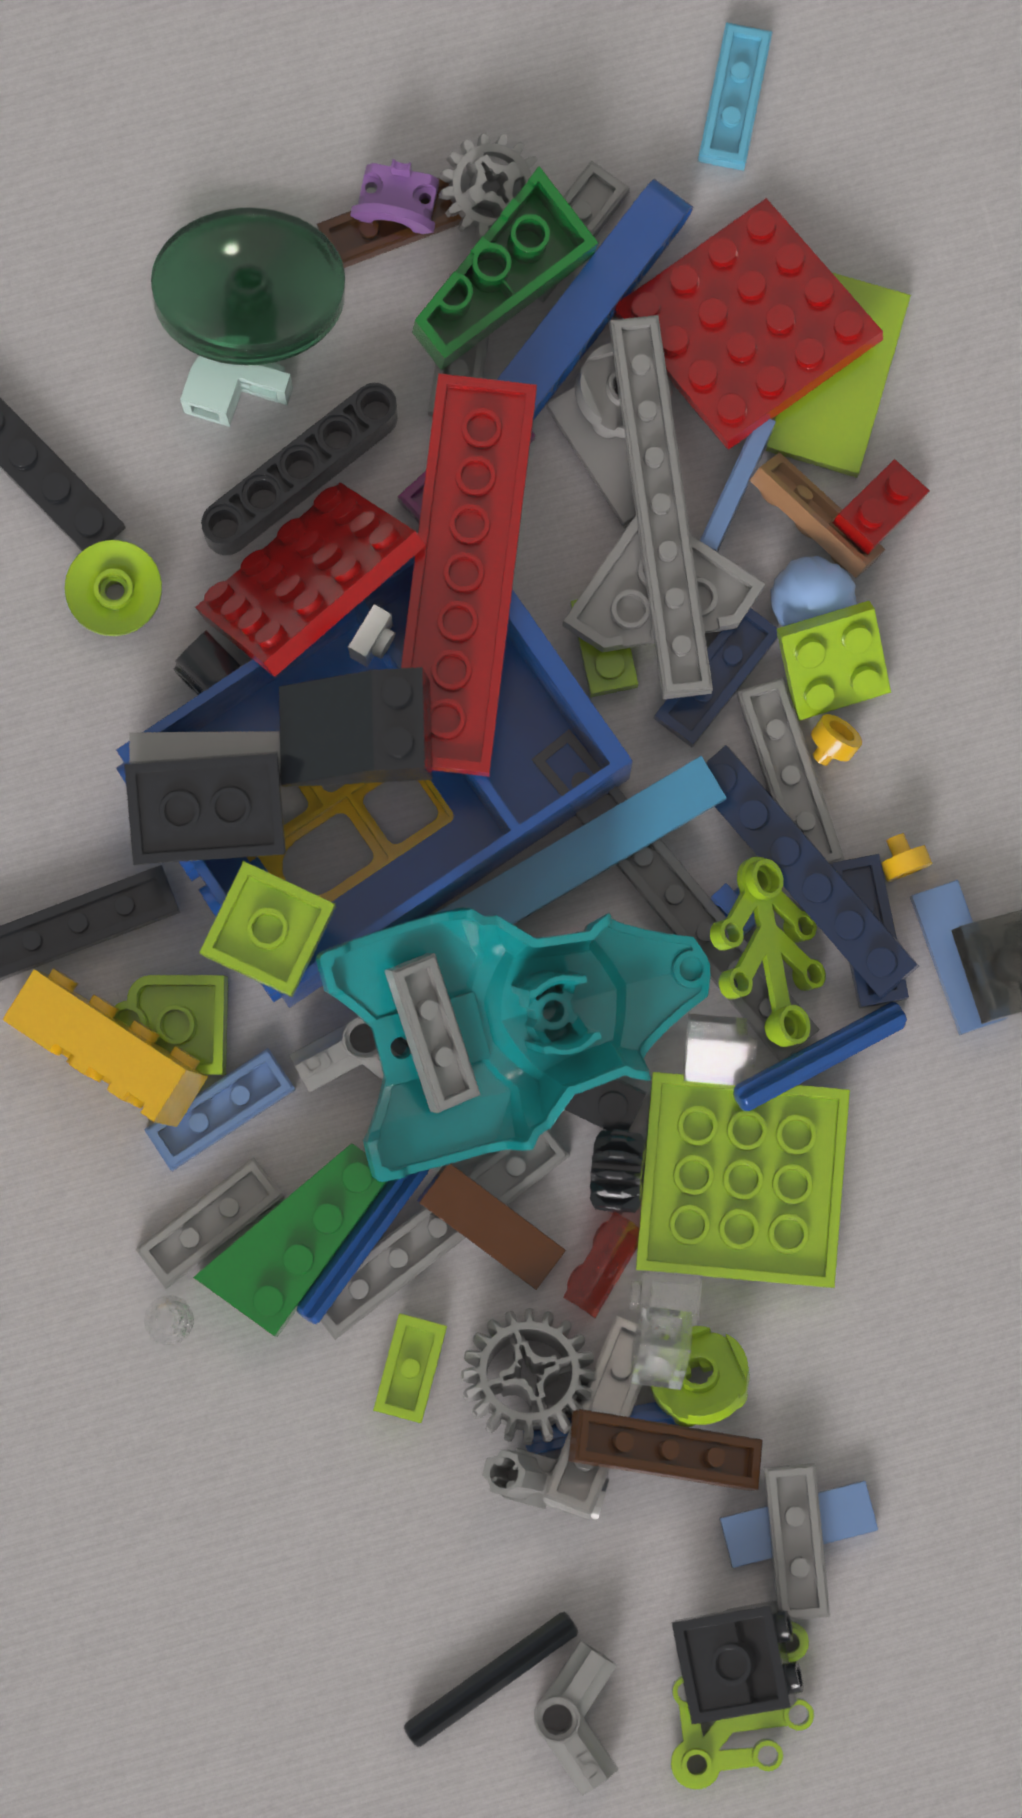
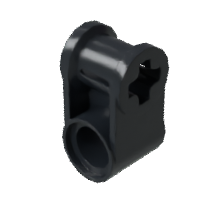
(204, 663)

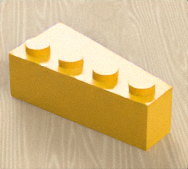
(106, 1047)

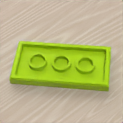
(837, 417)

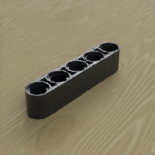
(308, 447)

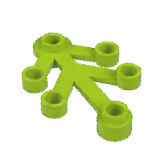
(761, 892)
(721, 1730)

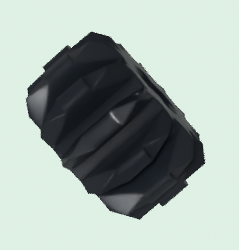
(617, 1171)

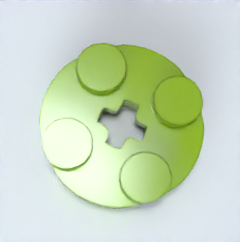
(720, 1394)

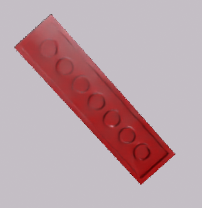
(468, 561)

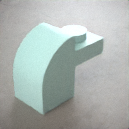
(216, 387)

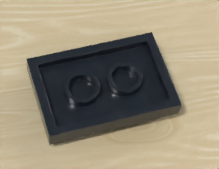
(205, 808)

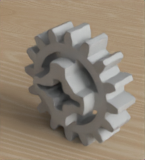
(479, 171)

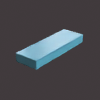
(735, 96)

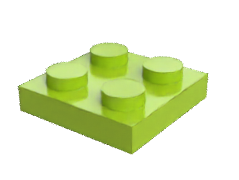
(834, 660)
(267, 929)

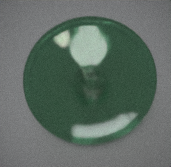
(248, 286)

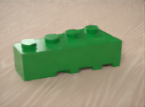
(511, 266)
(290, 1247)

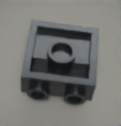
(737, 1662)

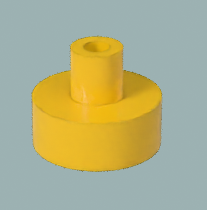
(834, 740)
(903, 859)

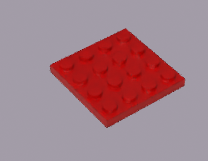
(751, 322)
(308, 577)

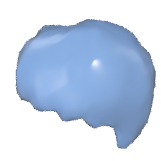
(810, 589)

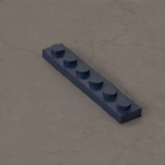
(810, 876)

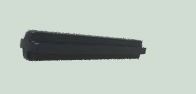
(490, 1679)

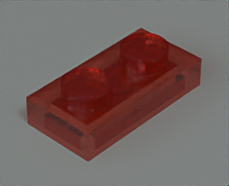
(596, 1277)

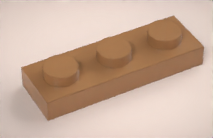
(811, 511)

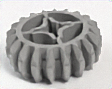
(507, 1385)

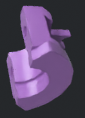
(397, 196)

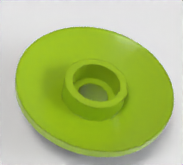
(108, 565)

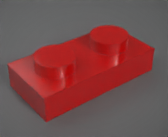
(881, 506)

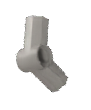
(334, 1056)
(525, 1478)
(577, 1744)

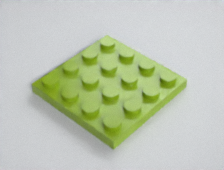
(741, 1187)

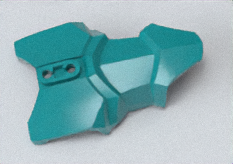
(533, 1017)

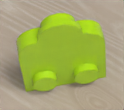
(185, 1014)

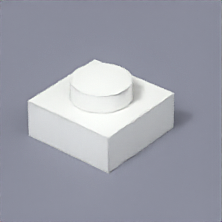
(372, 637)

